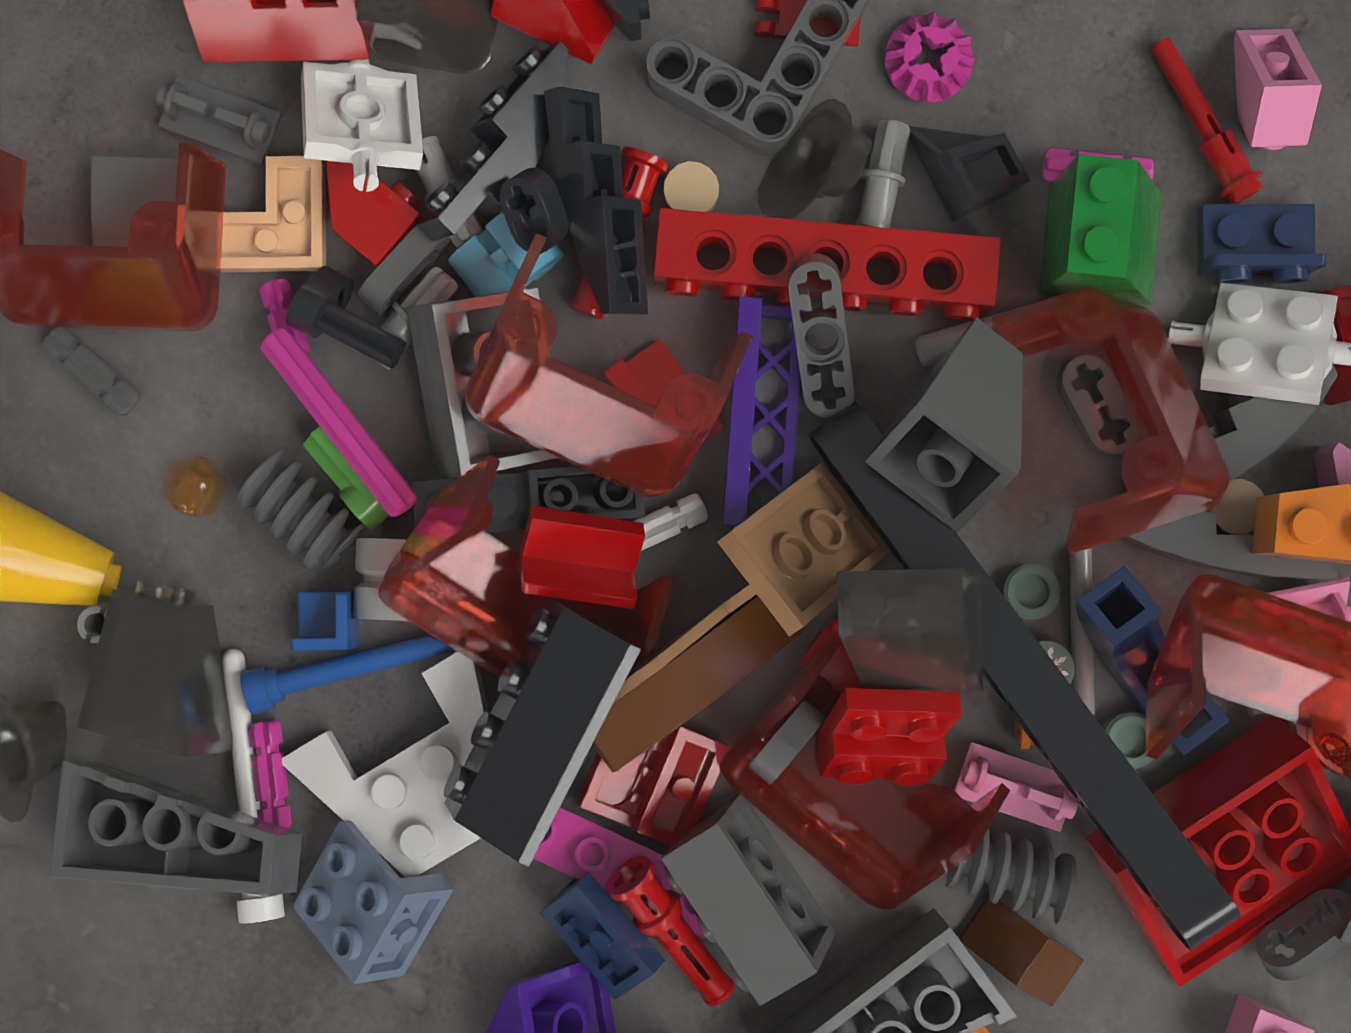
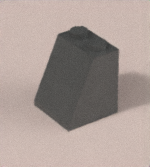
(958, 429)

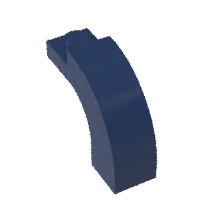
(1128, 637)

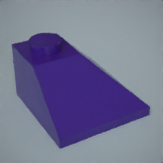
(555, 1002)

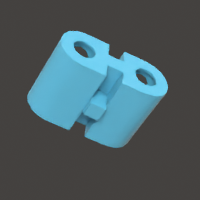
(493, 260)

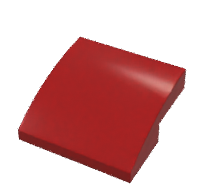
(660, 789)

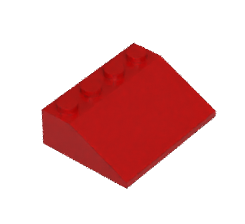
(1262, 828)

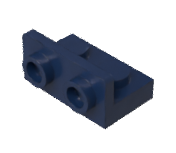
(1257, 240)
(602, 936)

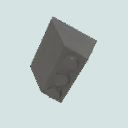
(446, 349)
(750, 900)

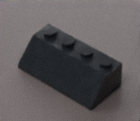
(539, 728)

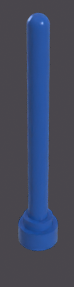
(266, 687)

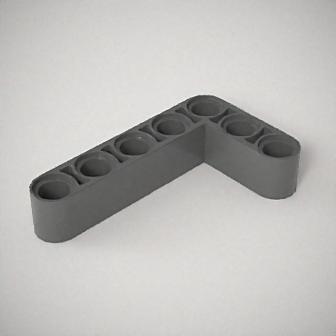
(753, 97)

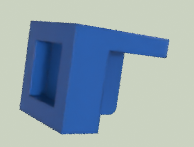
(326, 622)

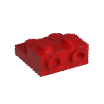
(887, 735)

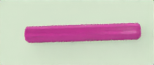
(338, 422)

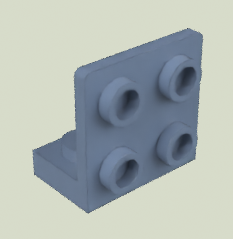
(365, 911)

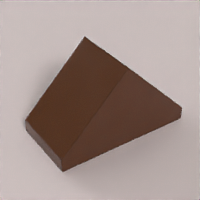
(1020, 951)

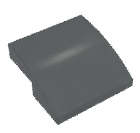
(121, 188)

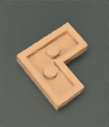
(291, 229)

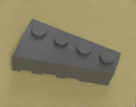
(153, 835)
(908, 986)

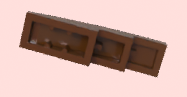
(690, 682)

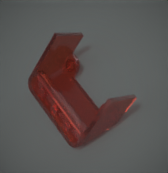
(156, 283)
(582, 417)
(1178, 462)
(469, 584)
(1256, 655)
(867, 833)

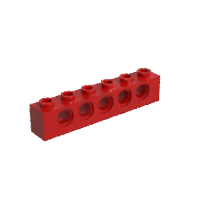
(967, 258)

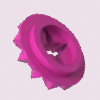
(921, 81)

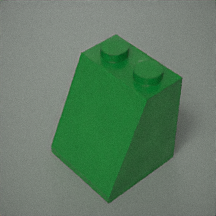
(1101, 230)

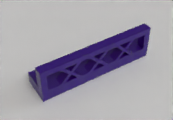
(742, 412)

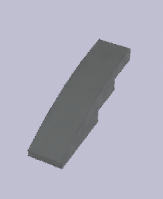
(1196, 543)

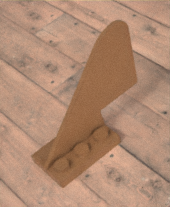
(788, 559)

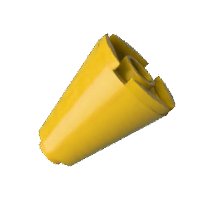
(50, 561)

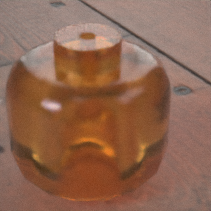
(196, 487)

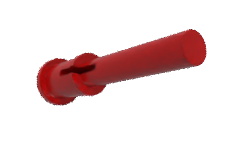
(1219, 145)

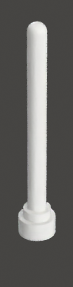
(250, 907)

